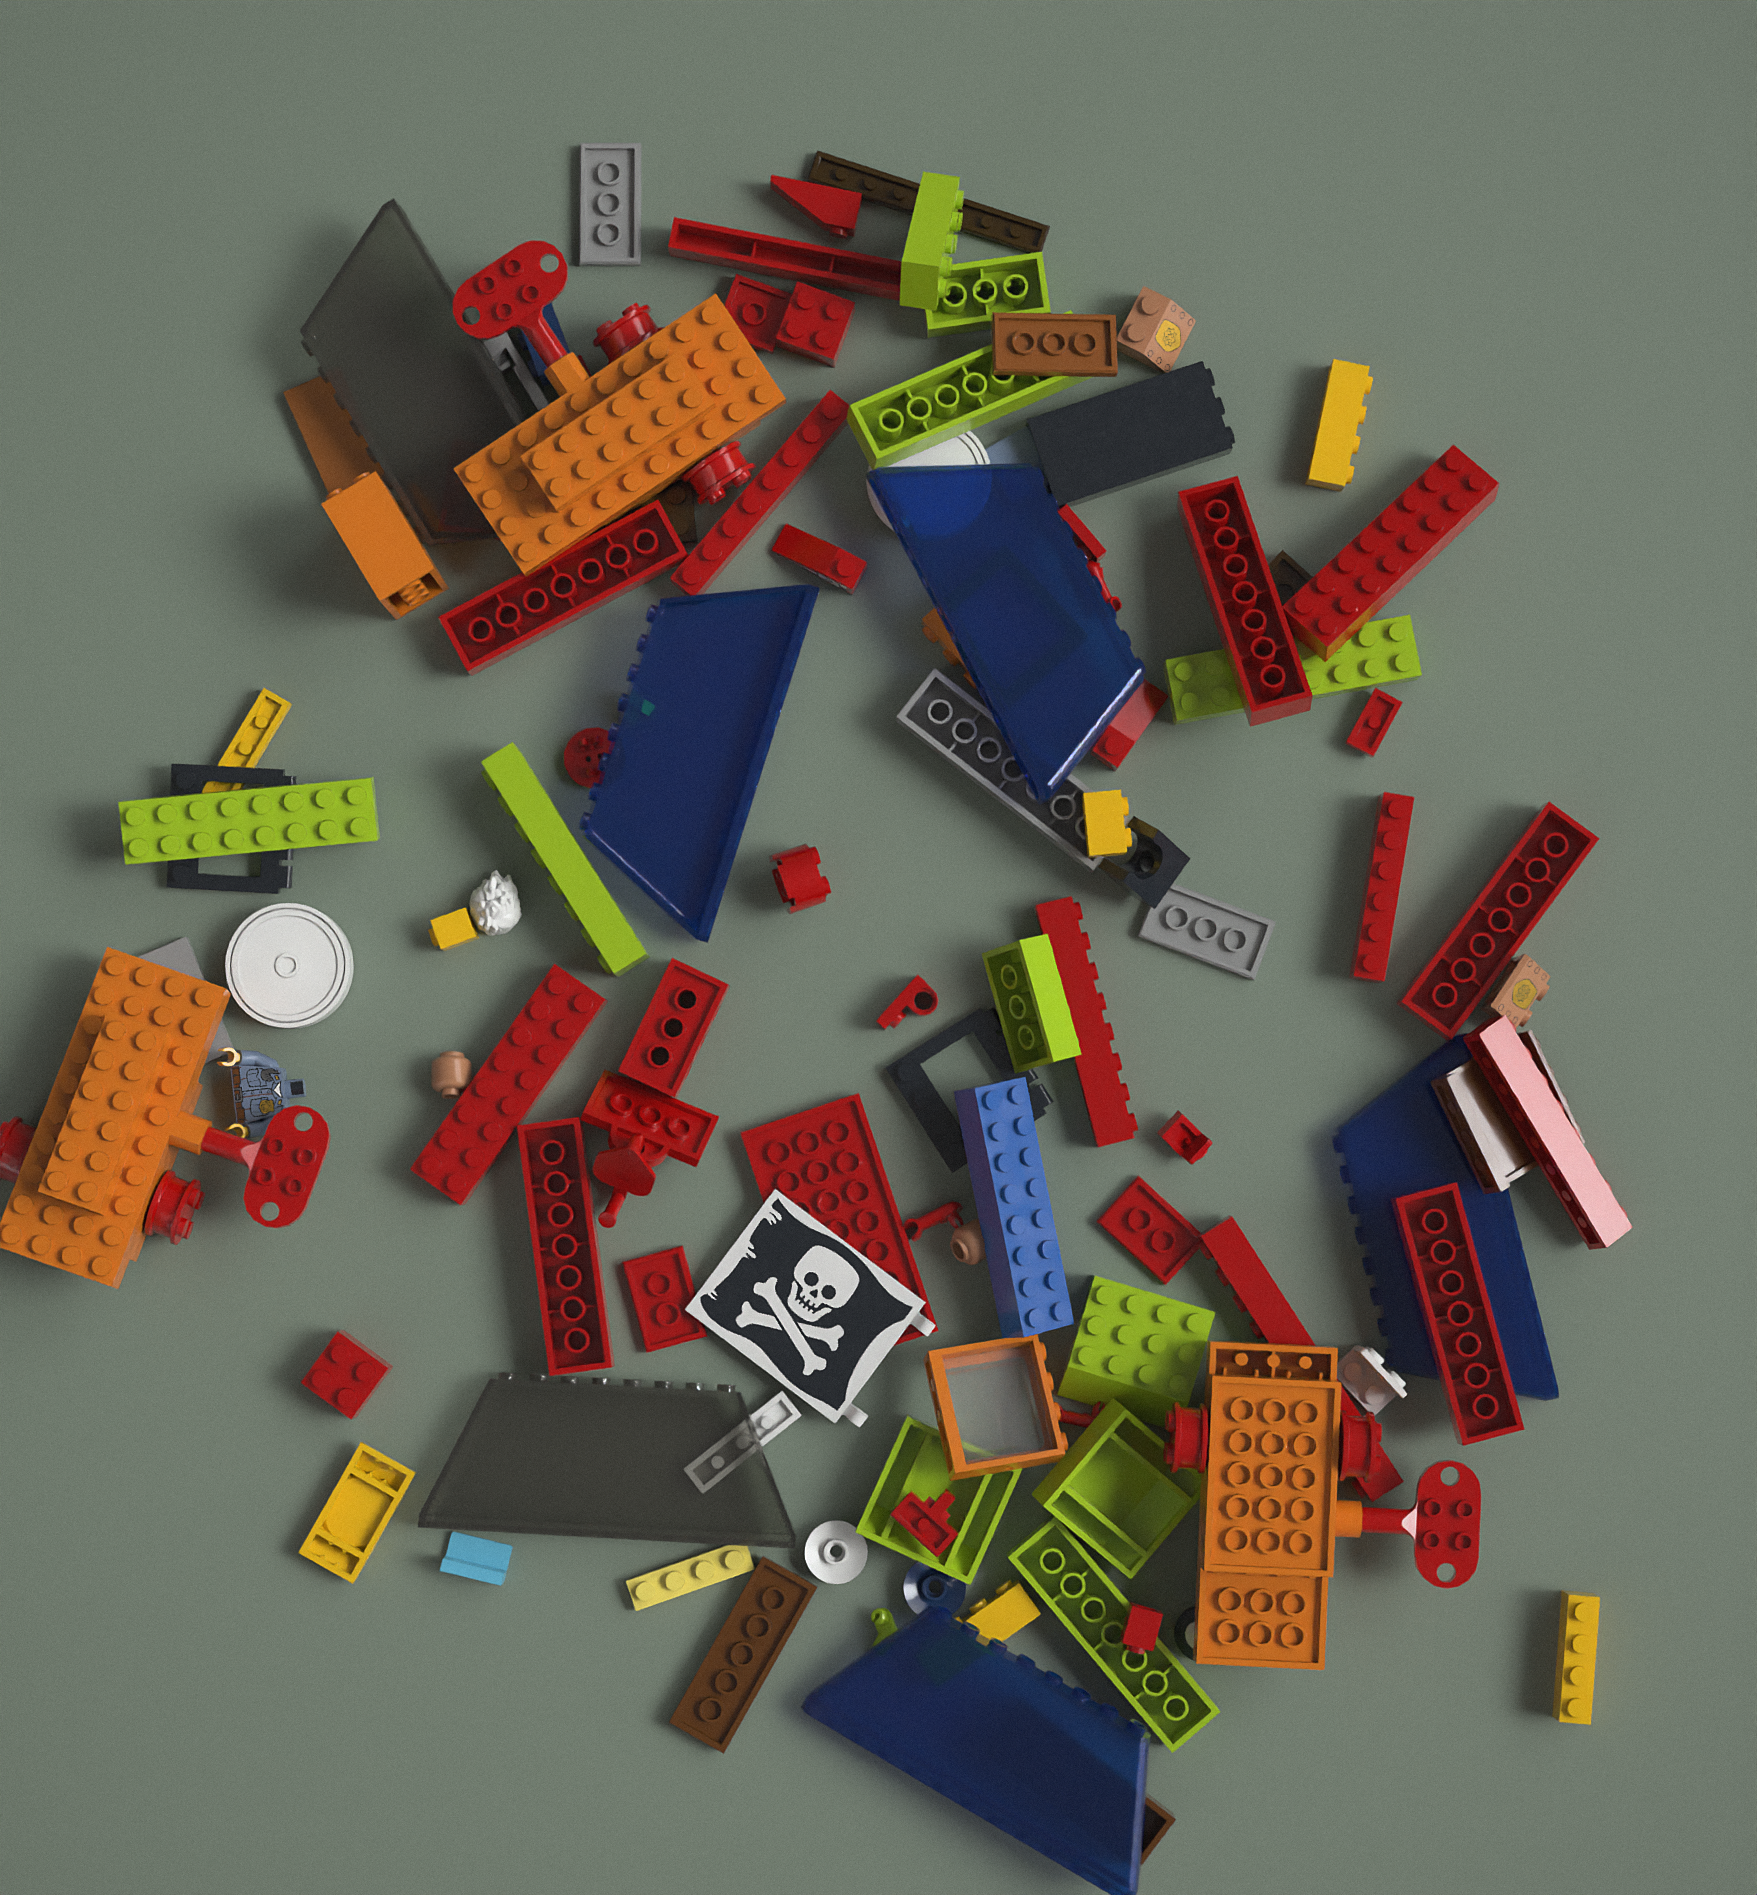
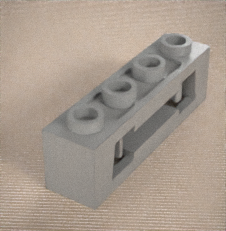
(501, 347)

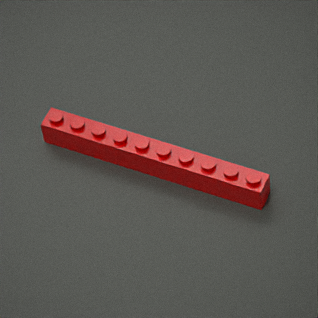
(1275, 1320)

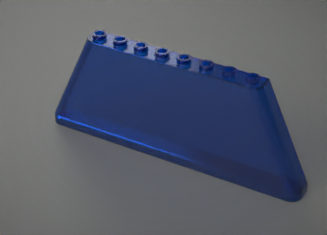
(1015, 607)
(695, 743)
(1405, 1146)
(1000, 1742)

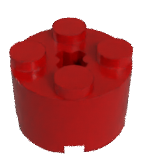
(799, 878)

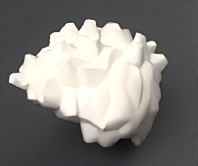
(495, 905)

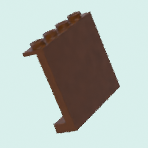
(1484, 1126)

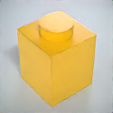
(453, 930)

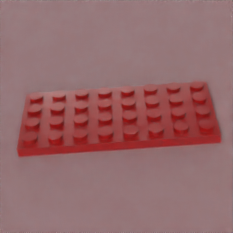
(835, 1174)

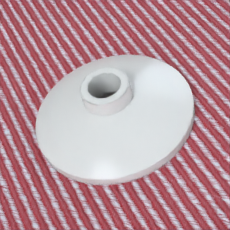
(831, 1568)

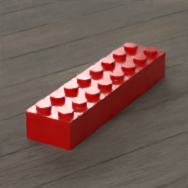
(1389, 552)
(564, 588)
(1244, 601)
(1497, 921)
(508, 1085)
(565, 1246)
(1457, 1314)

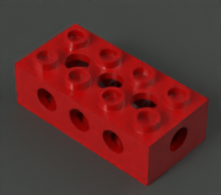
(652, 1030)

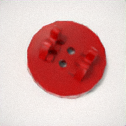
(586, 744)

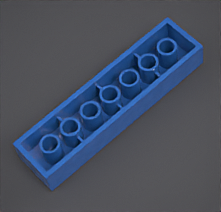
(1014, 1207)

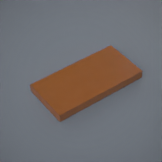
(1054, 344)
(328, 435)

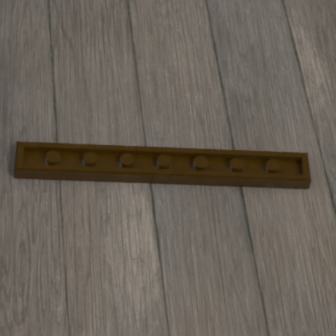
(901, 196)

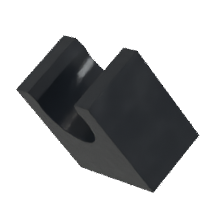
(1151, 867)

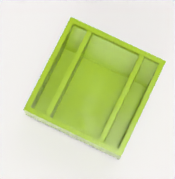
(1135, 1350)
(920, 1466)
(1119, 1489)

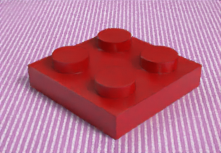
(757, 311)

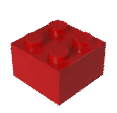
(815, 324)
(346, 1374)

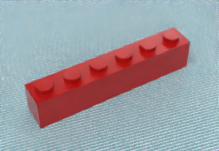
(1381, 887)

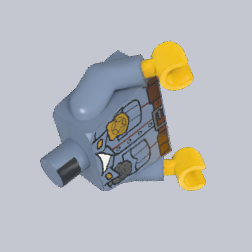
(258, 1090)

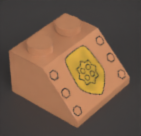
(1155, 331)
(1517, 991)

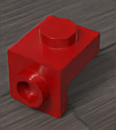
(1184, 1138)

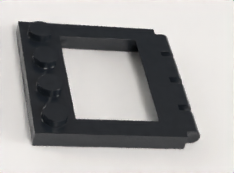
(184, 872)
(925, 1099)

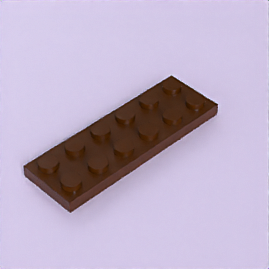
(743, 1654)

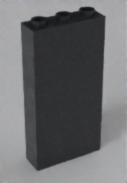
(1131, 435)

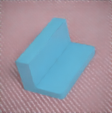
(477, 1558)

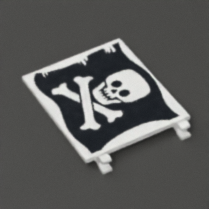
(807, 1307)

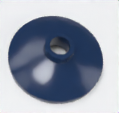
(919, 1596)

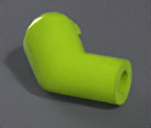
(883, 1622)

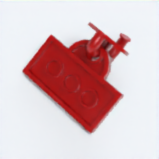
(642, 1133)

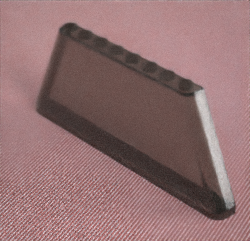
(411, 376)
(611, 1465)

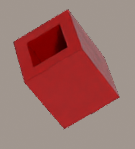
(1141, 1628)

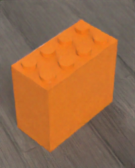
(384, 545)

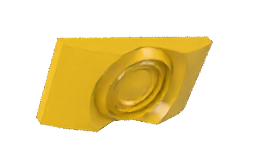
(357, 1512)

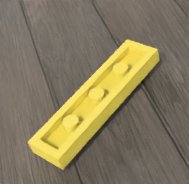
(689, 1575)

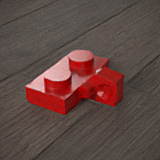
(927, 1520)

